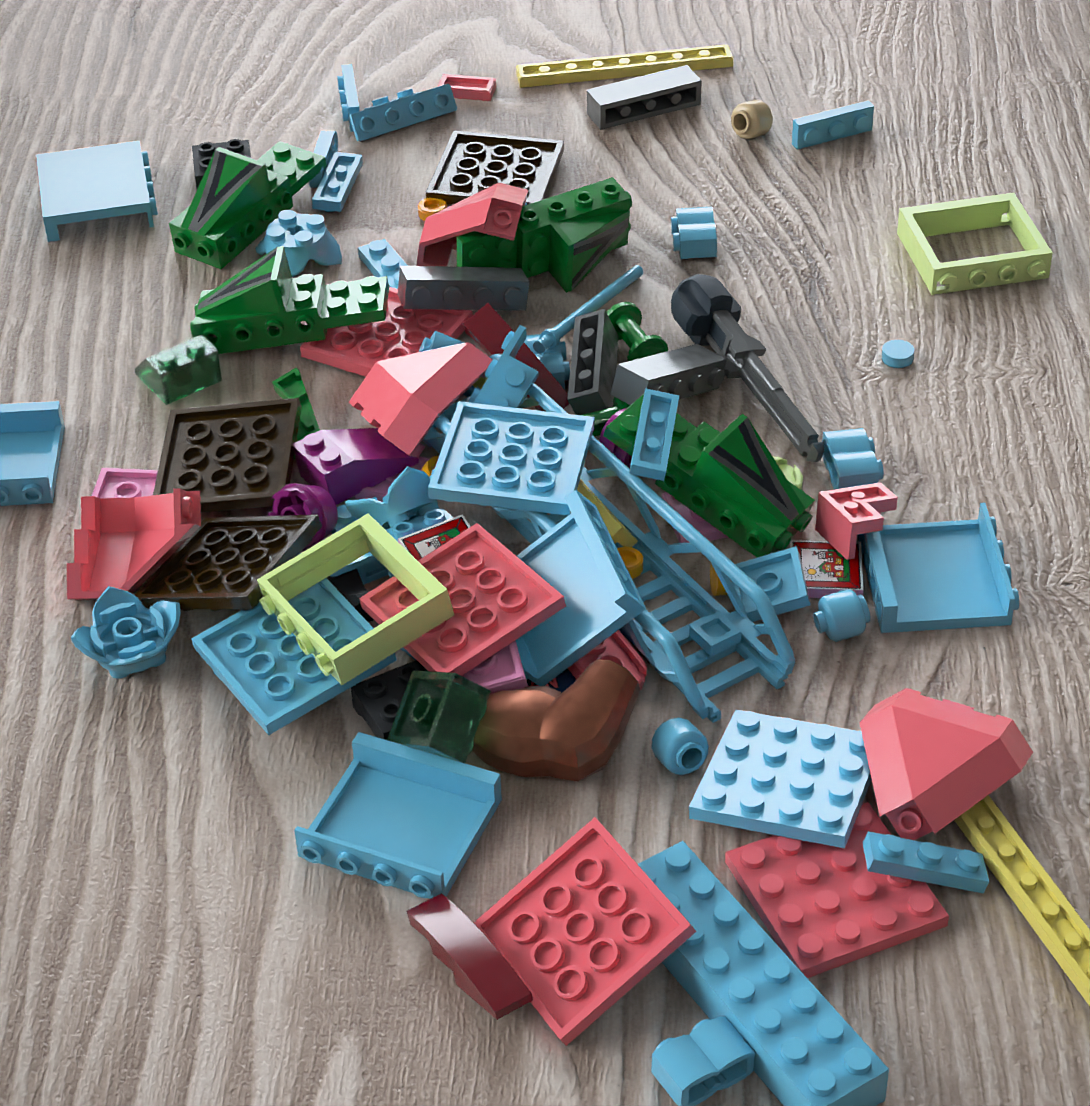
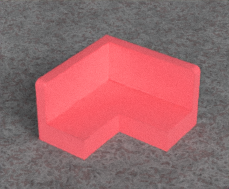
(852, 512)

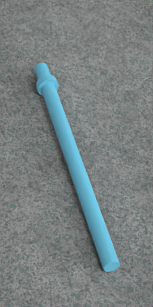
(551, 337)

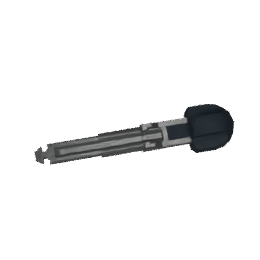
(711, 318)

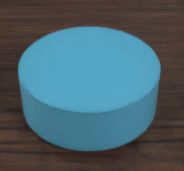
(897, 353)

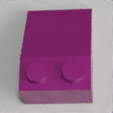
(348, 460)

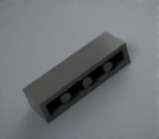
(643, 97)
(462, 288)
(592, 363)
(677, 372)

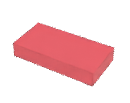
(470, 87)

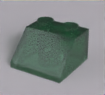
(181, 369)
(440, 714)

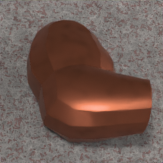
(555, 732)

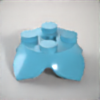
(303, 239)
(405, 500)
(126, 634)

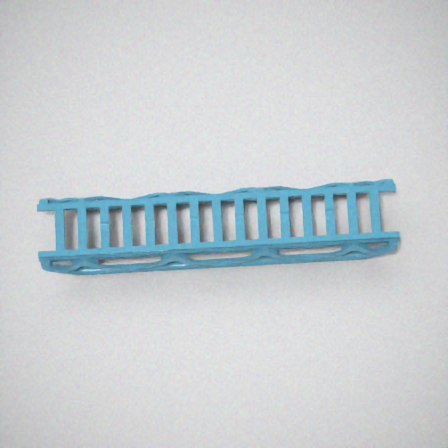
(670, 576)

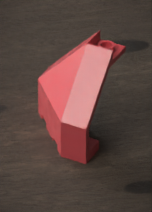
(490, 212)
(413, 390)
(128, 540)
(936, 759)

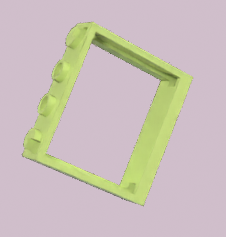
(966, 215)
(332, 555)

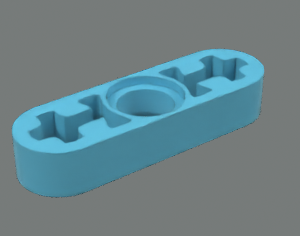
(325, 146)

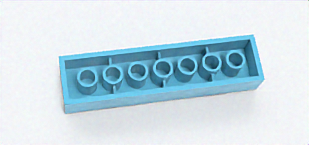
(740, 973)

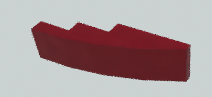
(490, 332)
(470, 955)

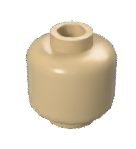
(751, 119)

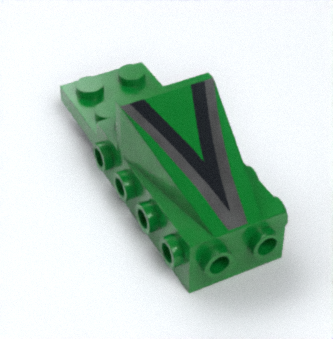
(240, 201)
(557, 235)
(267, 305)
(726, 480)

